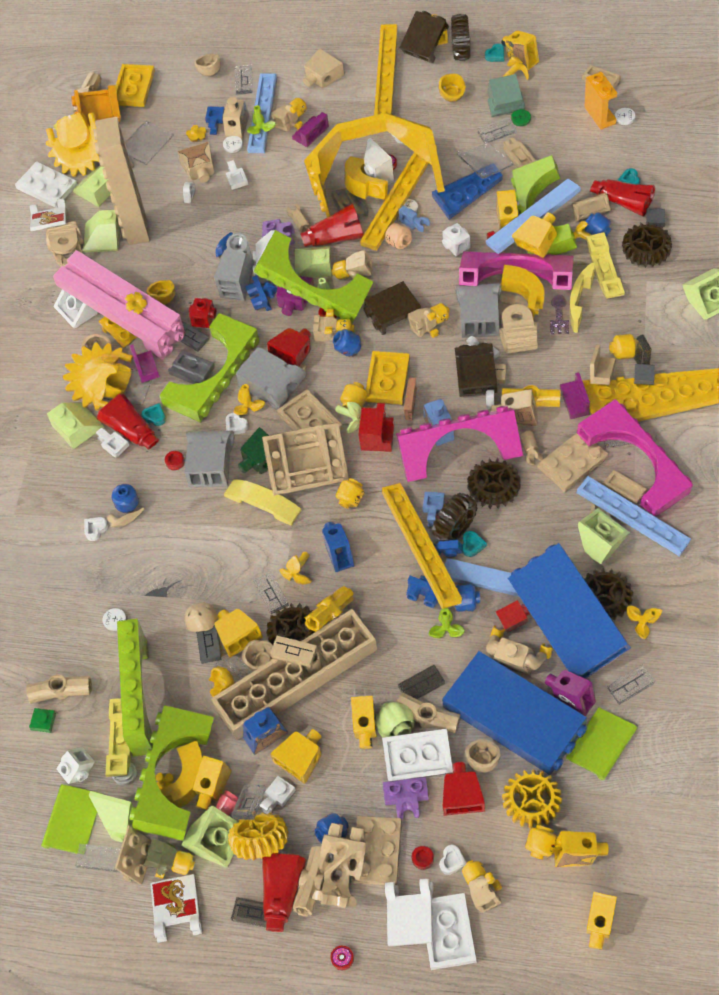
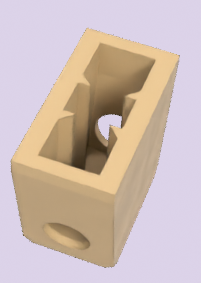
(322, 69)

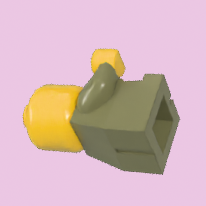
(165, 857)

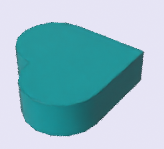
(495, 54)
(630, 176)
(154, 415)
(472, 544)

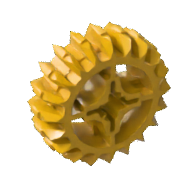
(519, 786)
(258, 836)

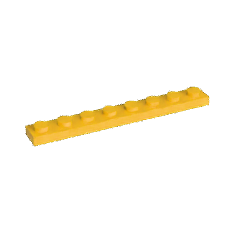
(386, 69)
(394, 201)
(421, 546)

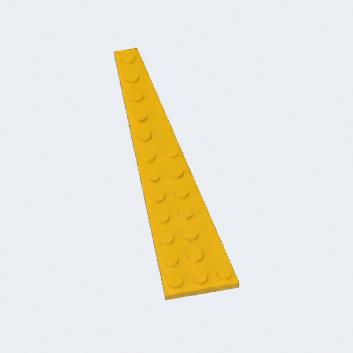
(668, 395)

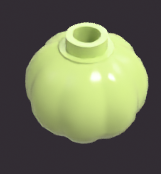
(394, 720)

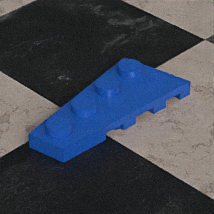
(464, 192)

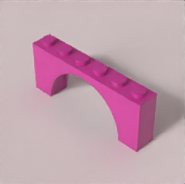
(480, 265)
(615, 423)
(417, 443)

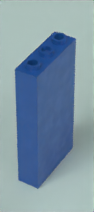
(568, 612)
(515, 713)

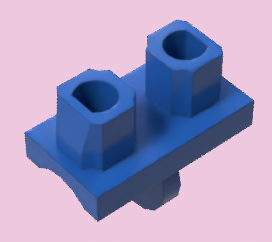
(267, 290)
(421, 586)

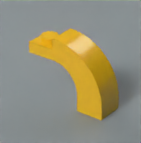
(360, 184)
(526, 284)
(182, 791)

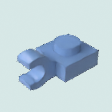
(410, 219)
(432, 505)

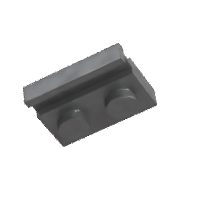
(344, 198)
(191, 368)

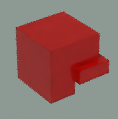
(376, 429)

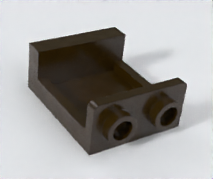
(423, 36)
(390, 306)
(475, 369)

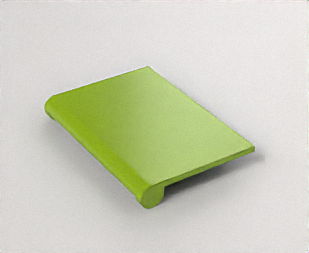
(602, 743)
(70, 820)

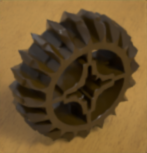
(460, 37)
(646, 244)
(493, 489)
(454, 517)
(609, 584)
(289, 620)

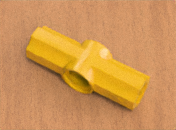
(542, 397)
(329, 608)

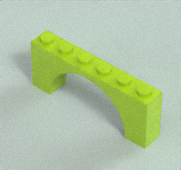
(529, 183)
(276, 267)
(198, 398)
(135, 722)
(154, 811)

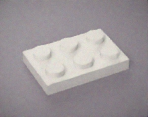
(46, 184)
(417, 755)
(451, 933)

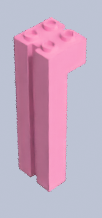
(106, 293)

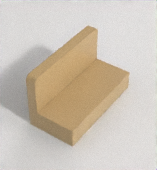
(601, 368)

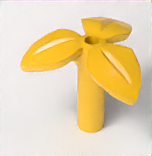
(516, 64)
(579, 231)
(245, 398)
(294, 566)
(650, 615)

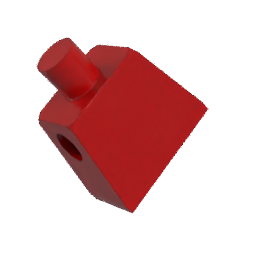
(291, 346)
(462, 792)

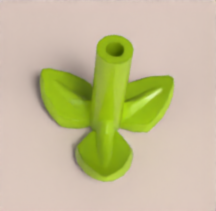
(258, 120)
(445, 618)

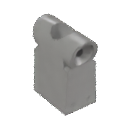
(234, 268)
(479, 309)
(269, 377)
(208, 458)

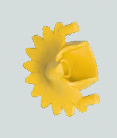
(75, 144)
(97, 375)

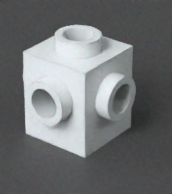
(456, 239)
(75, 765)

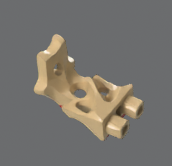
(344, 850)

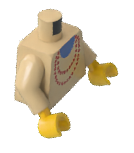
(514, 654)

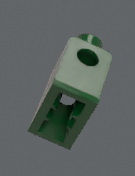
(254, 453)

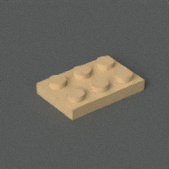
(306, 412)
(572, 462)
(381, 850)

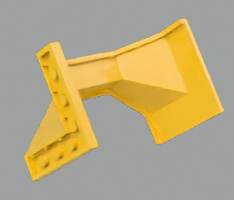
(412, 134)

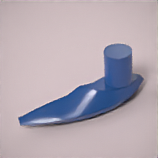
(222, 245)

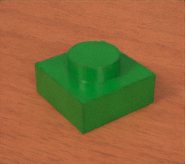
(42, 720)

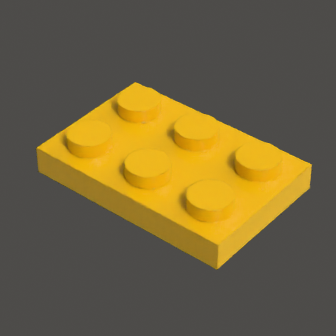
(134, 84)
(387, 377)

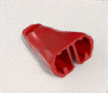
(630, 196)
(336, 228)
(126, 420)
(280, 886)

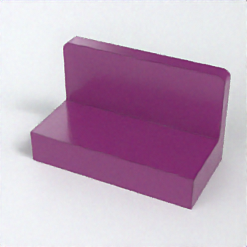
(311, 129)
(145, 365)
(575, 397)

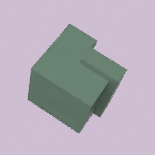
(504, 95)

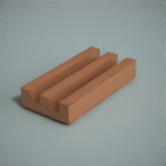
(410, 399)

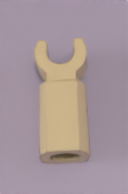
(298, 218)
(530, 447)

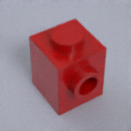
(513, 616)

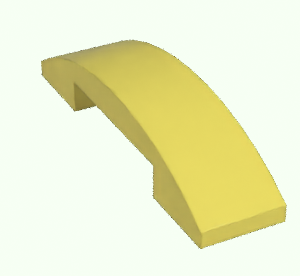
(604, 268)
(583, 281)
(263, 498)
(119, 753)

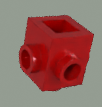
(202, 312)

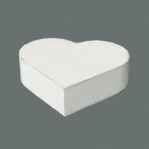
(188, 191)
(236, 424)
(94, 527)
(452, 861)

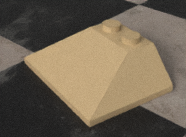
(305, 458)

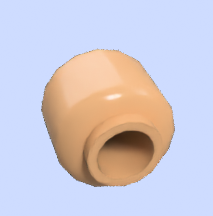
(398, 236)

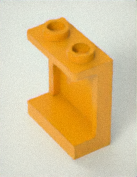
(597, 94)
(102, 103)

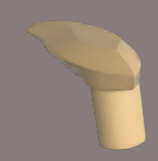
(124, 520)

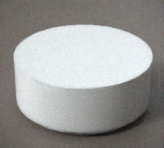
(489, 398)

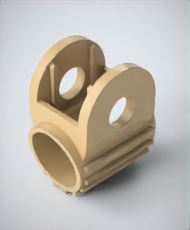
(63, 240)
(518, 333)

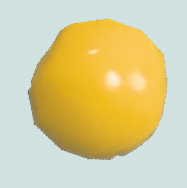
(222, 680)

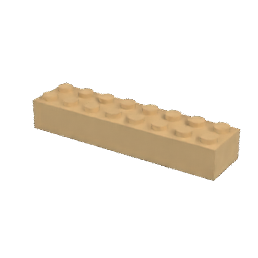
(121, 180)
(285, 683)

